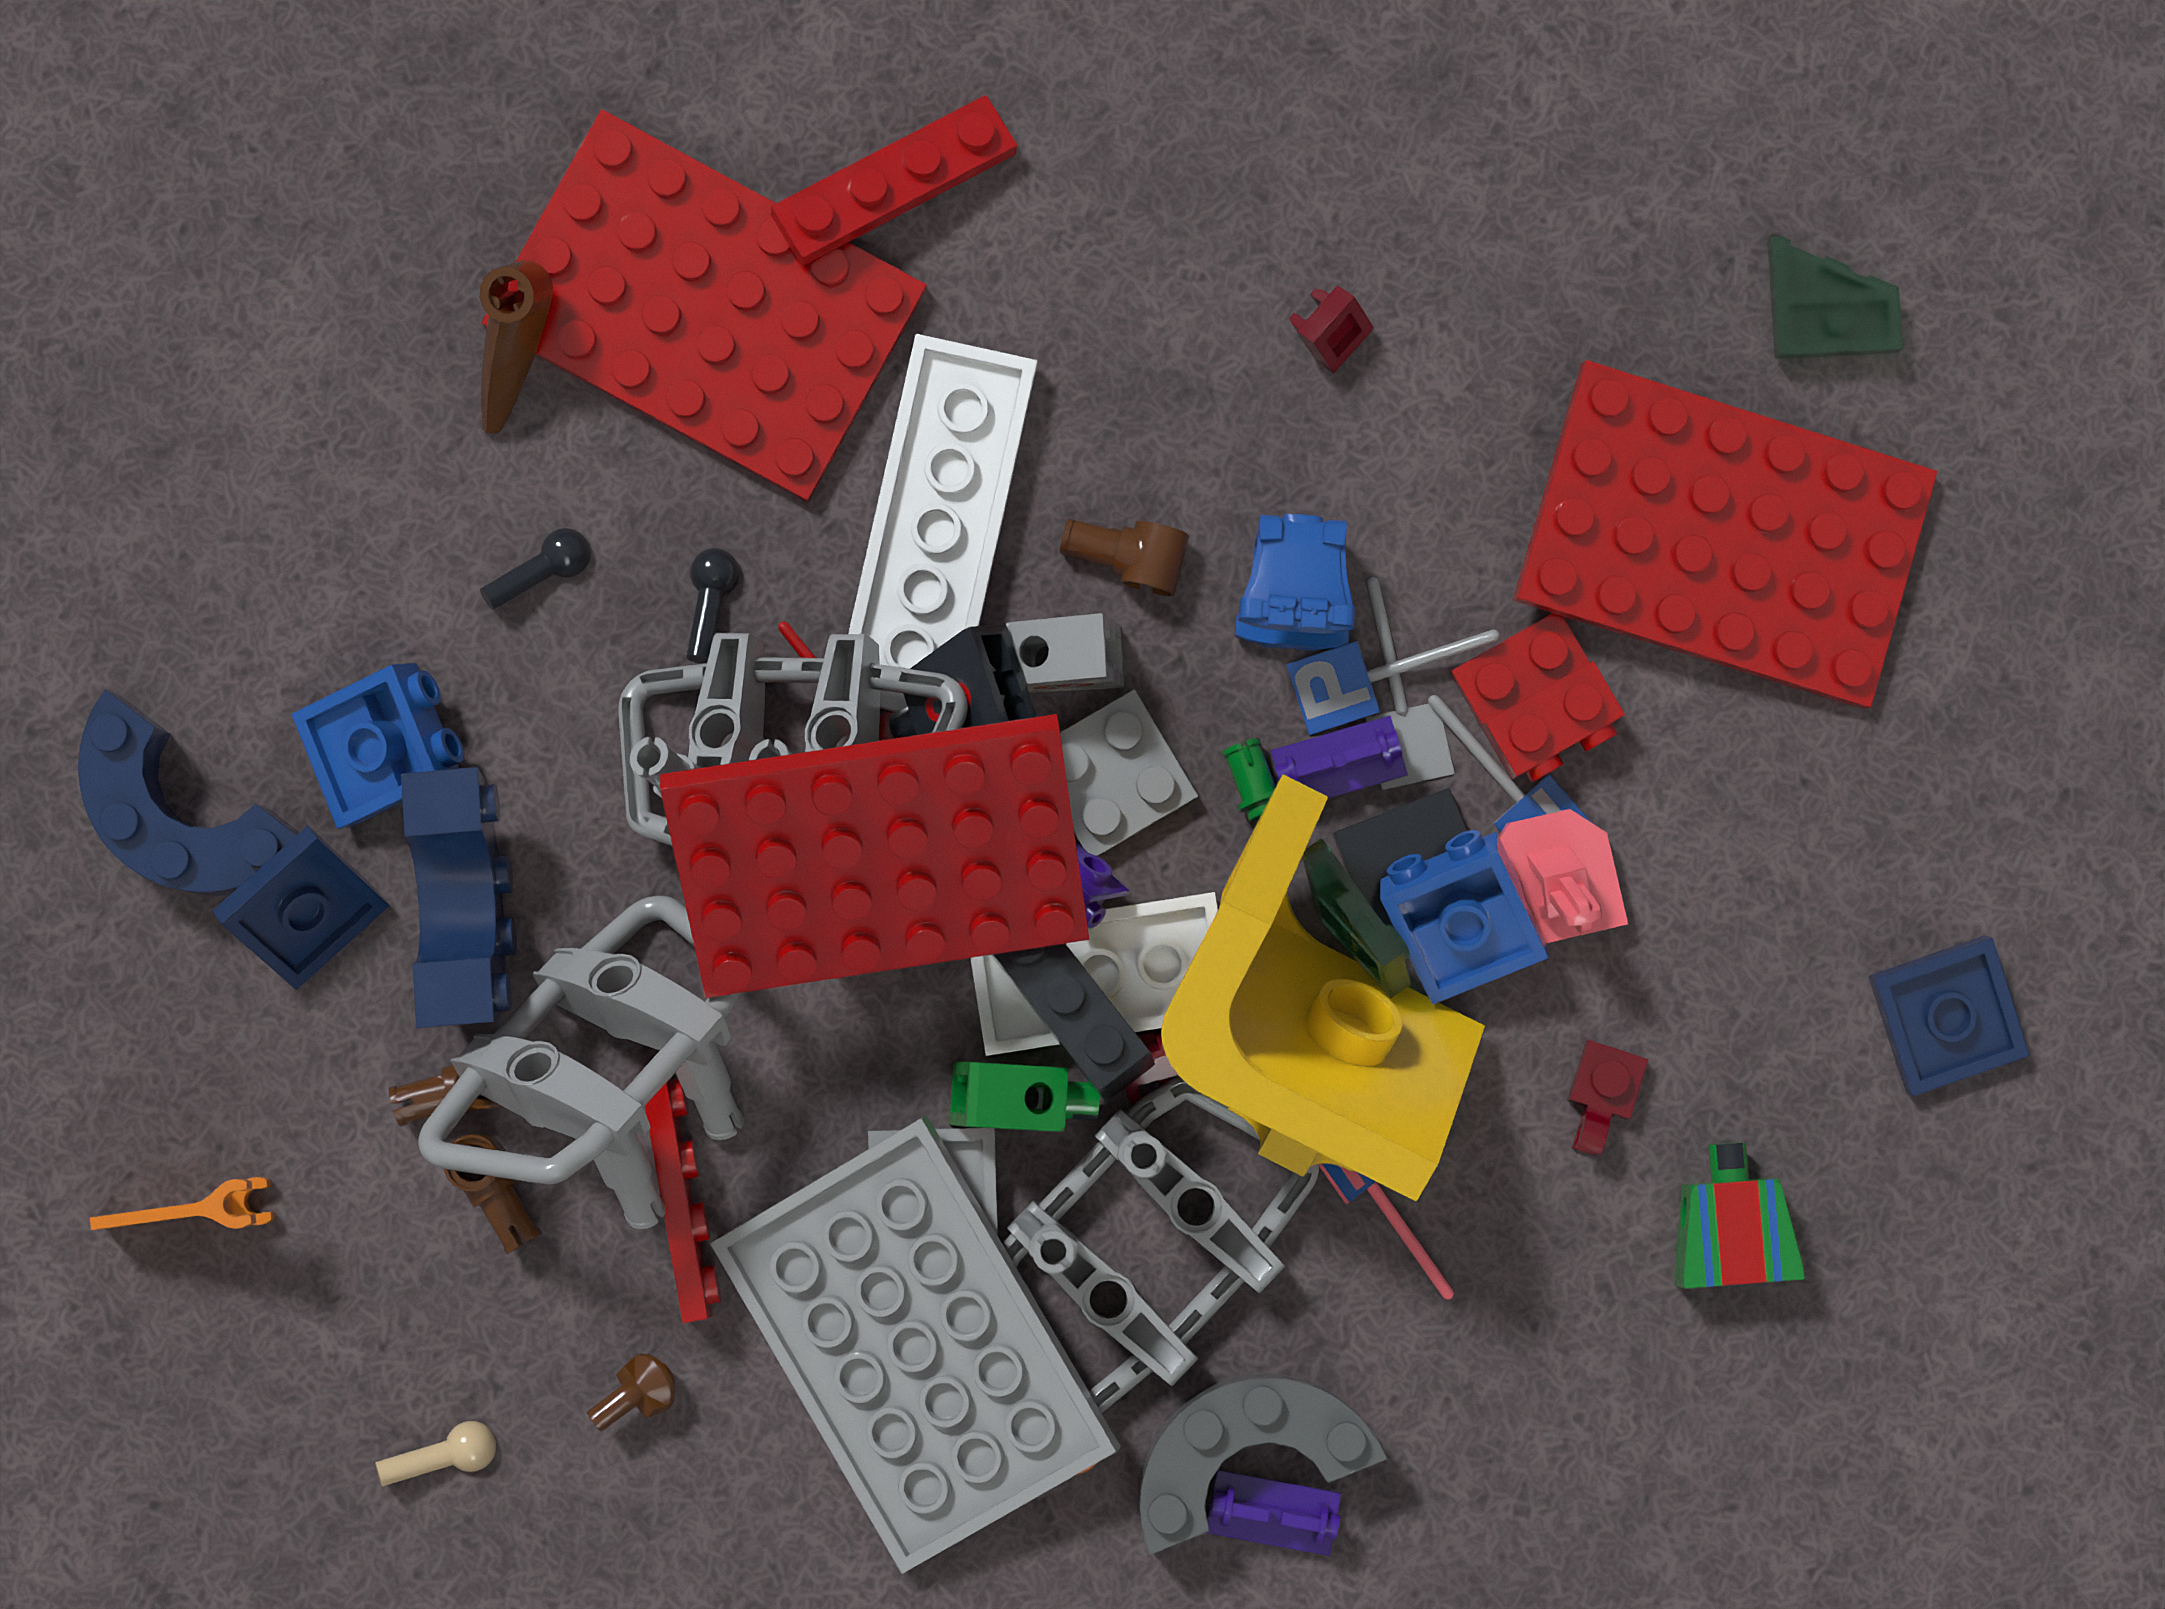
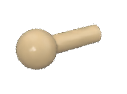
(467, 1447)

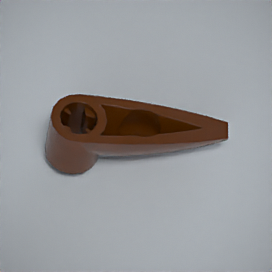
(510, 336)

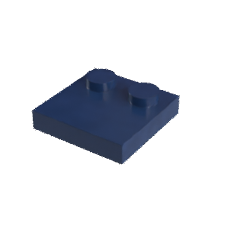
(301, 908)
(1949, 1015)

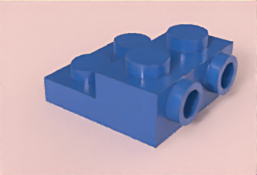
(371, 736)
(1462, 915)

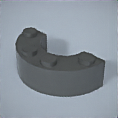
(1239, 1415)

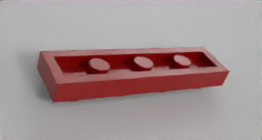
(893, 180)
(684, 1221)

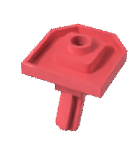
(1565, 874)

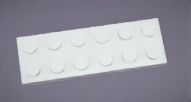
(941, 500)

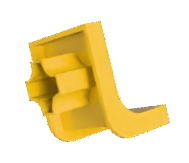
(1306, 1034)

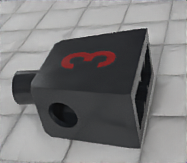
(988, 672)

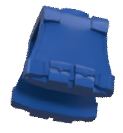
(1297, 585)

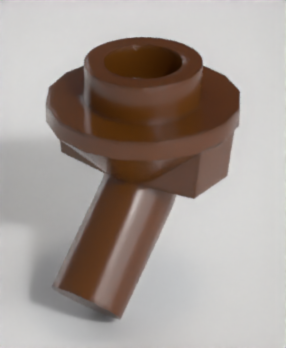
(644, 1384)

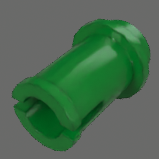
(1250, 776)

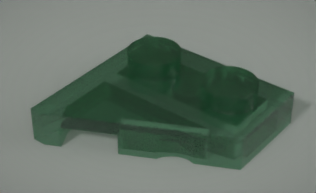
(1828, 308)
(1354, 921)

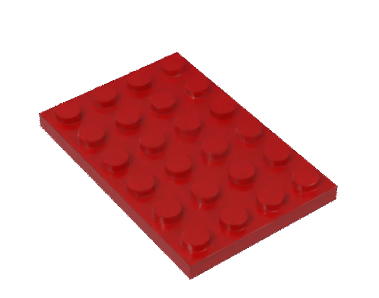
(700, 311)
(1725, 535)
(877, 855)

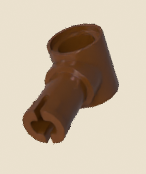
(1140, 555)
(428, 1095)
(496, 1198)

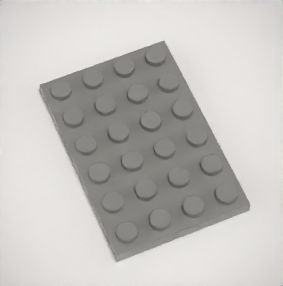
(915, 1345)

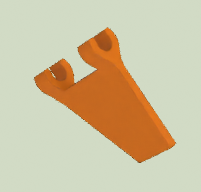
(224, 1205)

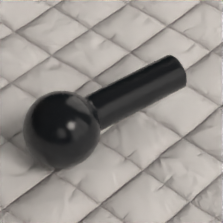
(562, 554)
(714, 576)

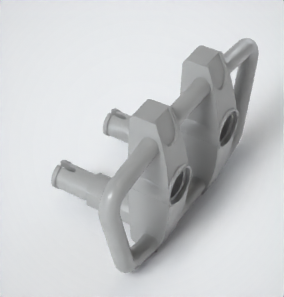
(735, 702)
(573, 1099)
(1165, 1179)

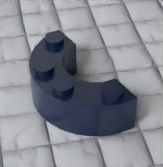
(134, 822)
(460, 899)

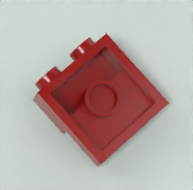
(1538, 698)

